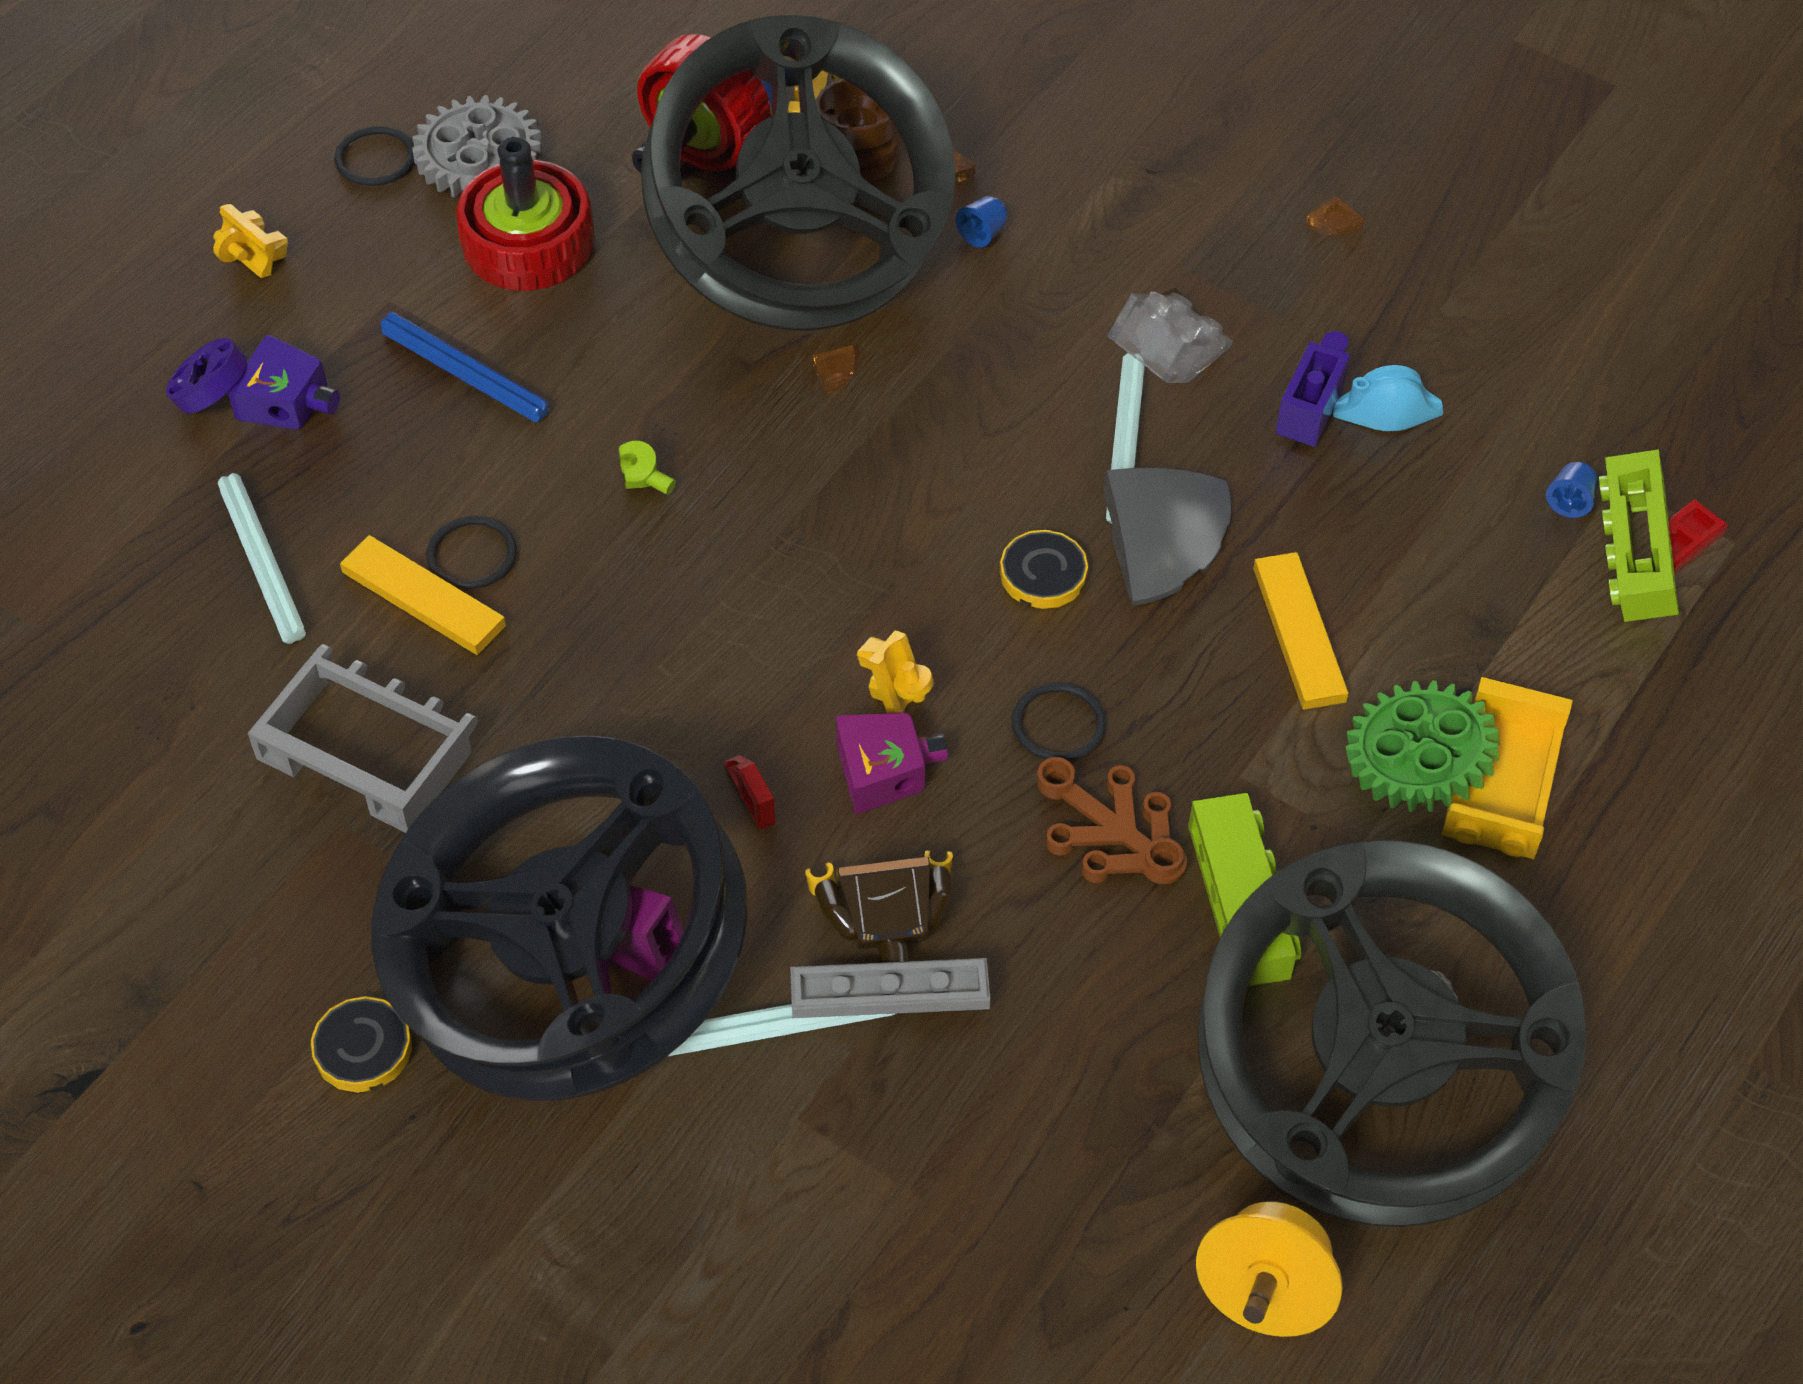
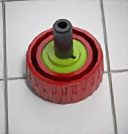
(721, 118)
(525, 221)

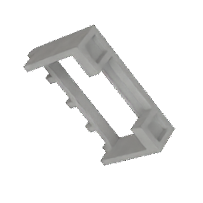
(385, 802)

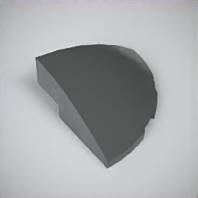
(1164, 527)

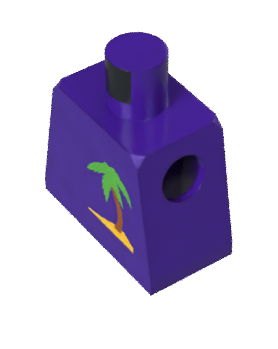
(282, 387)

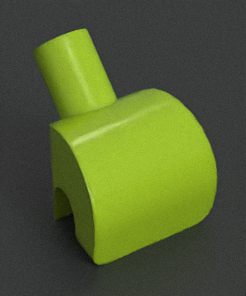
(640, 468)

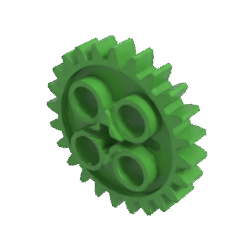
(1423, 746)

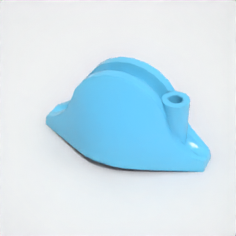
(1388, 400)

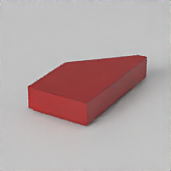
(1692, 532)
(752, 790)

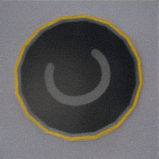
(1043, 568)
(361, 1044)

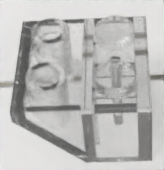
(1168, 336)

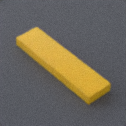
(423, 595)
(1300, 631)

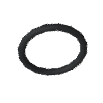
(371, 181)
(464, 521)
(1058, 687)

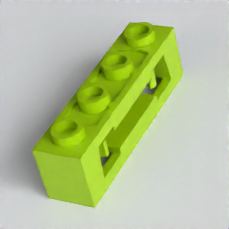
(1641, 481)

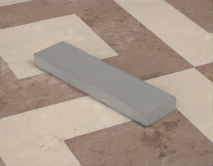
(890, 988)

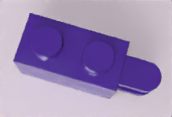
(1314, 389)

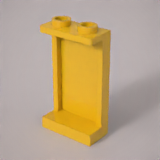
(1515, 799)

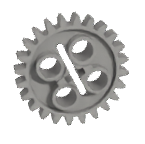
(466, 140)

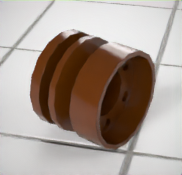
(863, 125)

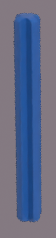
(465, 367)

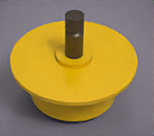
(1271, 1270)

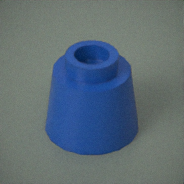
(981, 221)
(1573, 490)

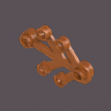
(1112, 827)

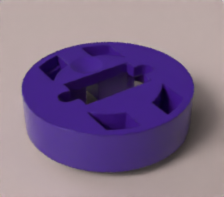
(206, 375)

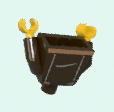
(885, 902)

